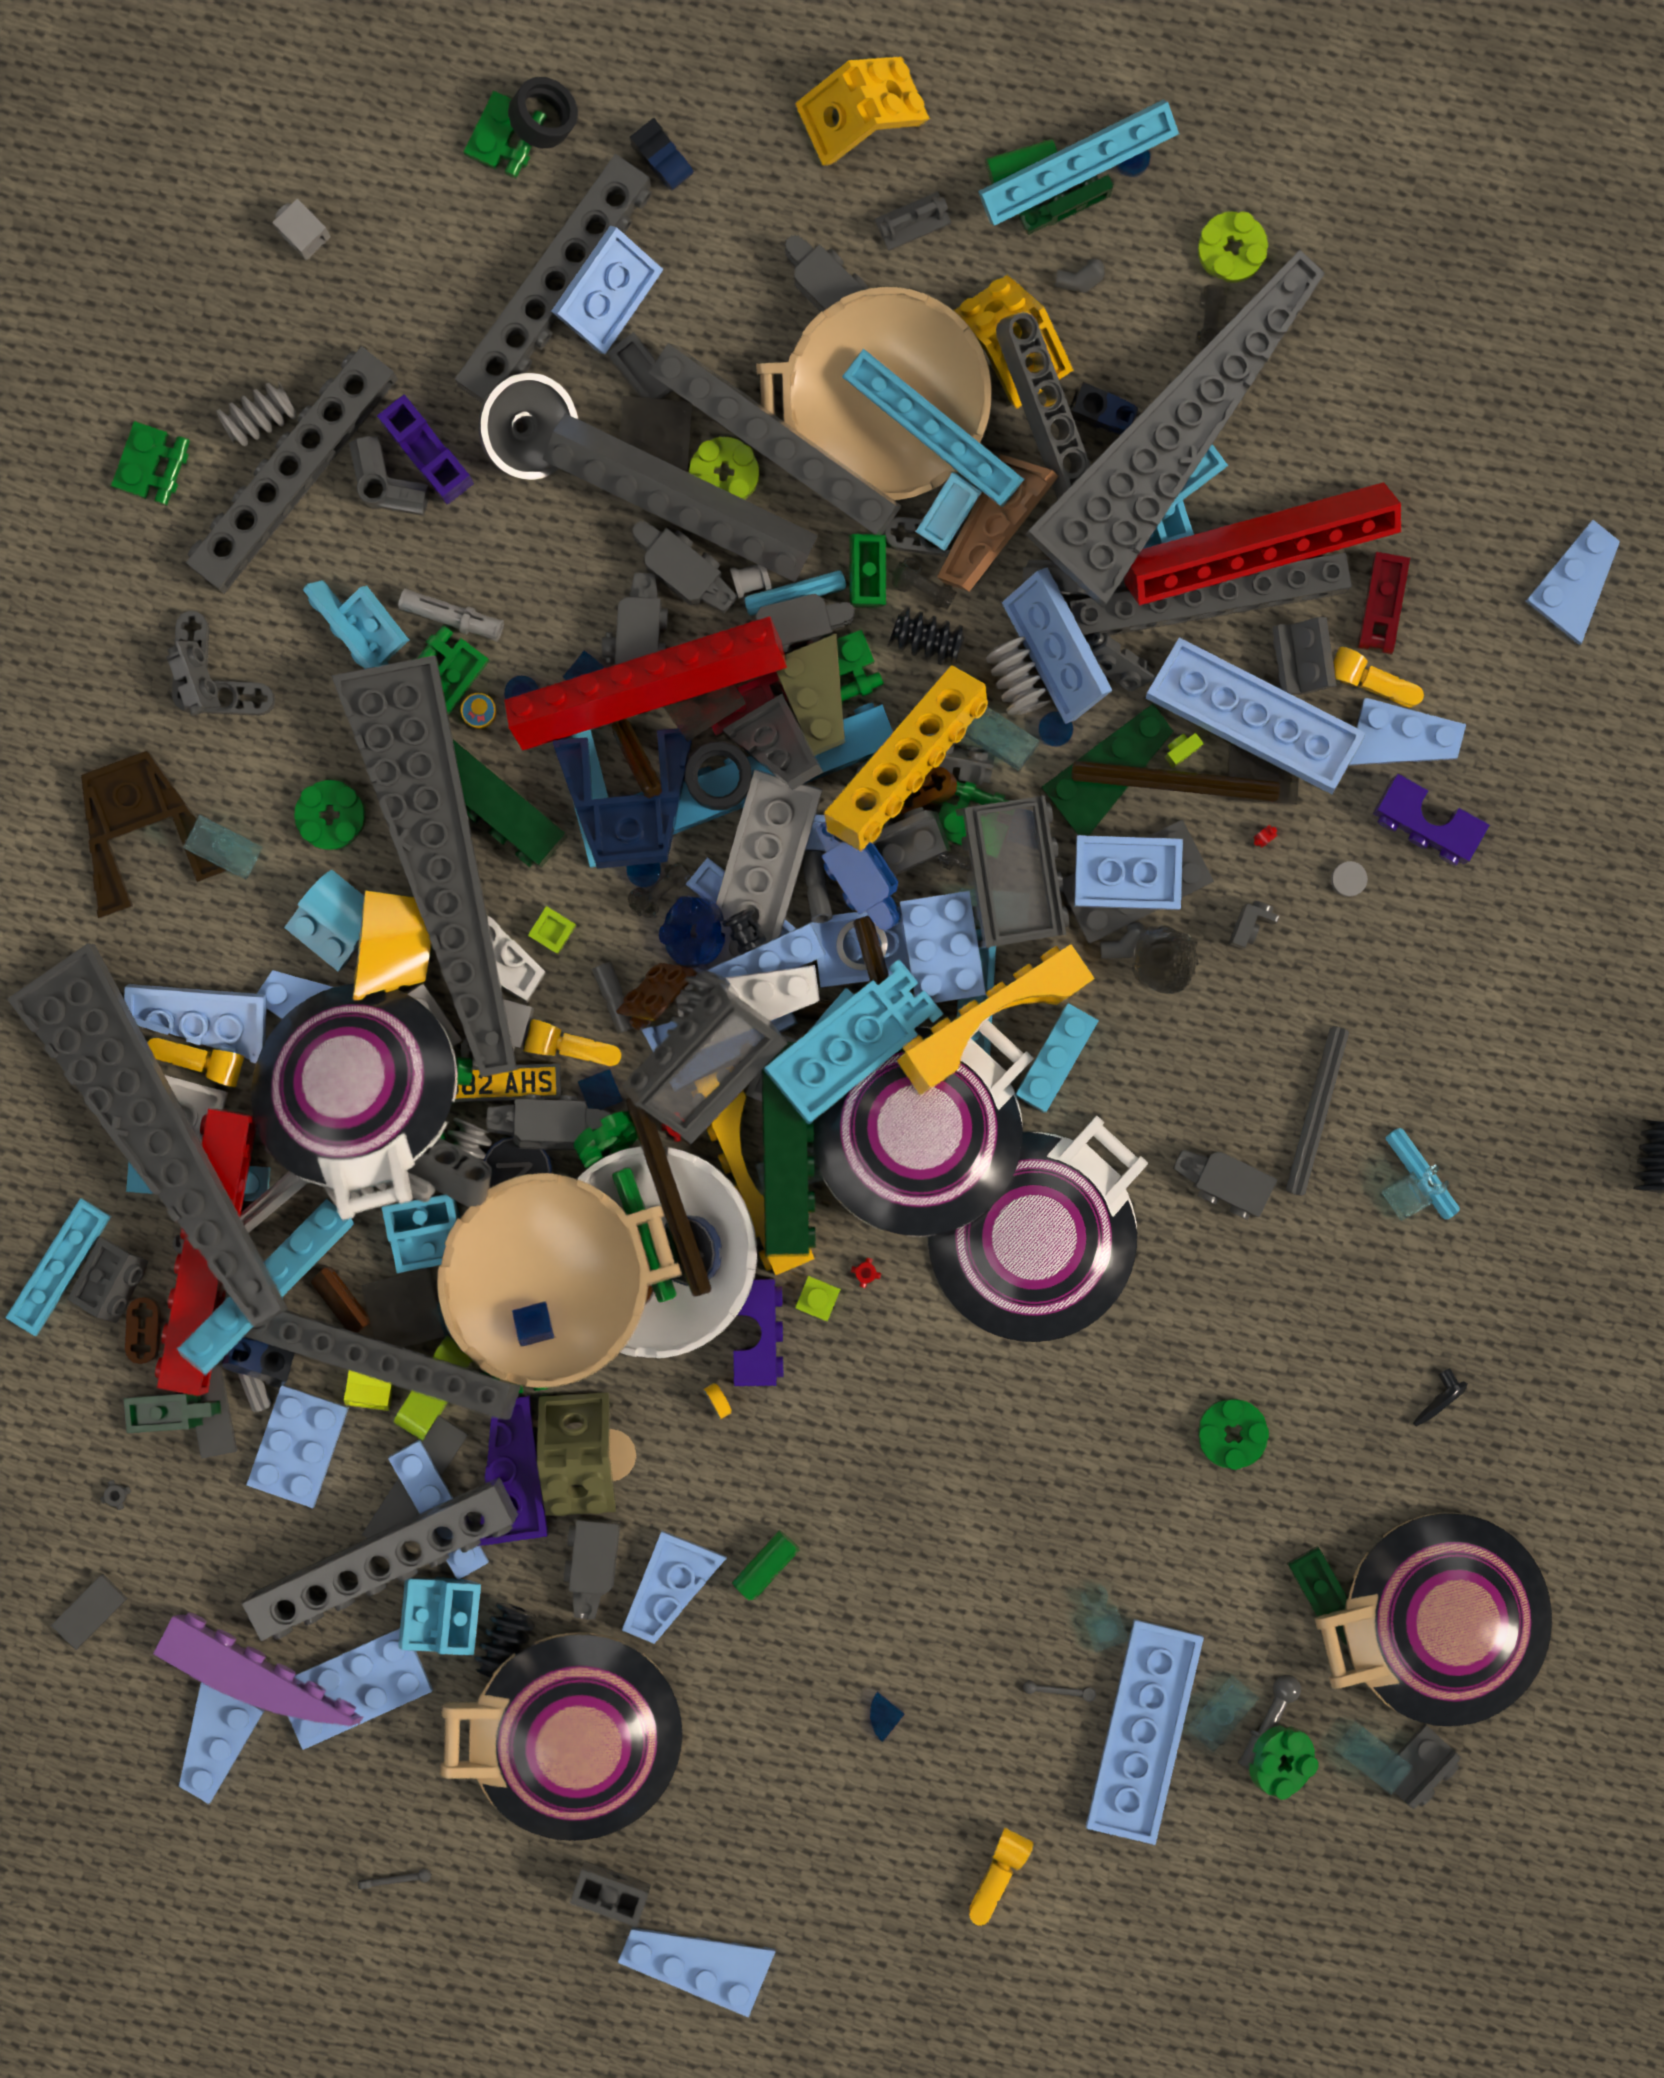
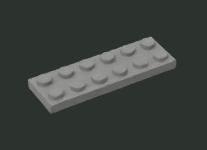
(766, 856)

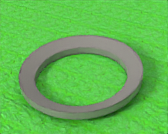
(839, 944)

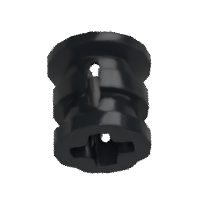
(744, 930)

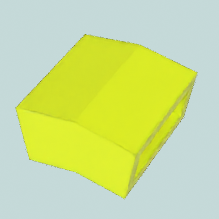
(367, 1392)

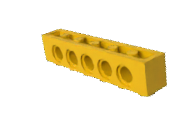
(910, 740)

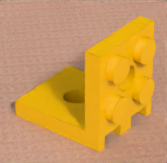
(867, 97)
(1000, 300)

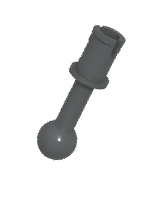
(1286, 1690)

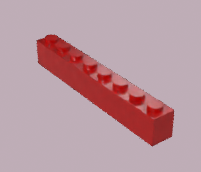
(1263, 543)
(645, 683)
(198, 1293)

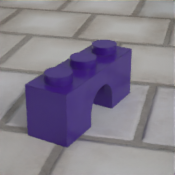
(425, 449)
(1402, 809)
(760, 1364)

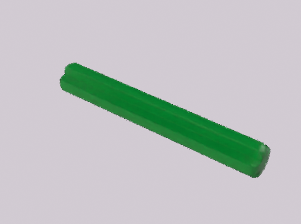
(633, 1203)

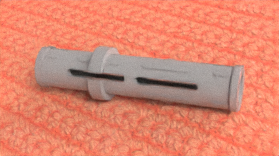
(462, 618)

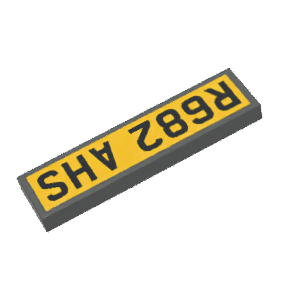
(526, 1080)

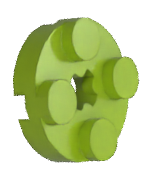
(1243, 230)
(740, 459)

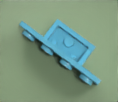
(359, 623)

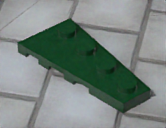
(1131, 745)

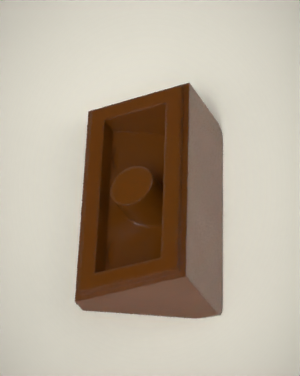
(340, 1300)

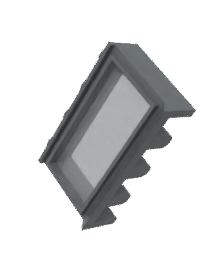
(1014, 871)
(704, 1063)

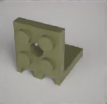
(575, 1455)

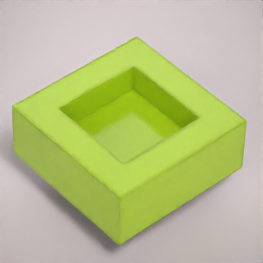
(1182, 748)
(552, 930)
(817, 1298)

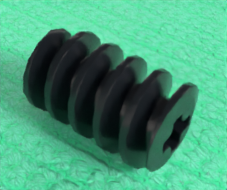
(927, 636)
(1654, 1163)
(505, 1638)

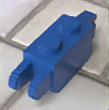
(863, 878)

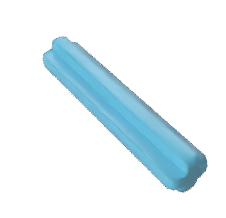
(817, 585)
(1416, 1163)

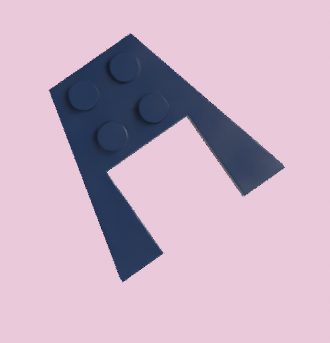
(633, 826)

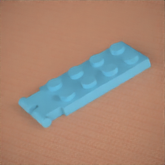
(851, 1043)

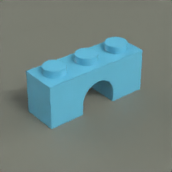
(1056, 1058)

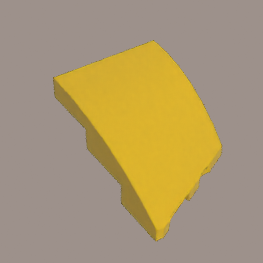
(391, 945)

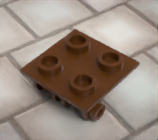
(654, 994)

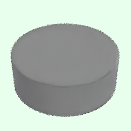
(1349, 879)

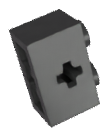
(610, 1893)

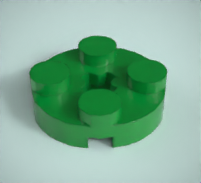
(315, 800)
(614, 1136)
(1212, 1434)
(1297, 1769)

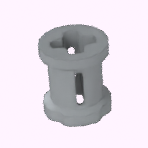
(750, 579)

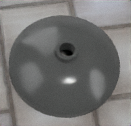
(540, 406)

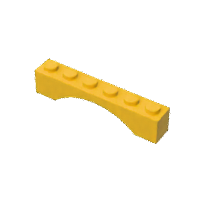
(1049, 983)
(727, 1130)

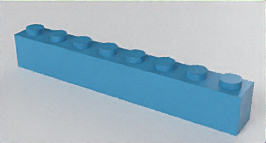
(863, 737)

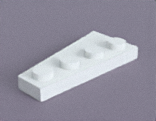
(516, 969)
(773, 991)

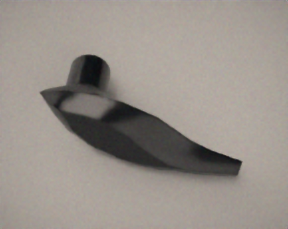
(1441, 1401)

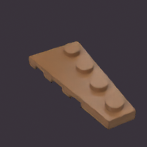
(992, 526)

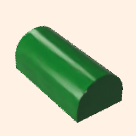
(1008, 163)
(867, 570)
(765, 1566)

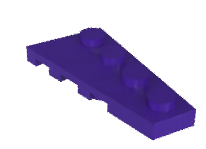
(514, 1460)

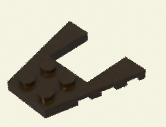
(121, 801)

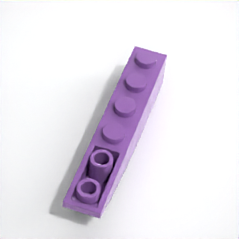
(246, 1675)

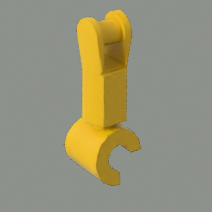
(1351, 670)
(547, 1039)
(220, 1065)
(1010, 1852)

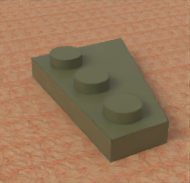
(815, 693)

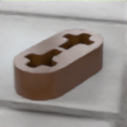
(928, 795)
(134, 1330)

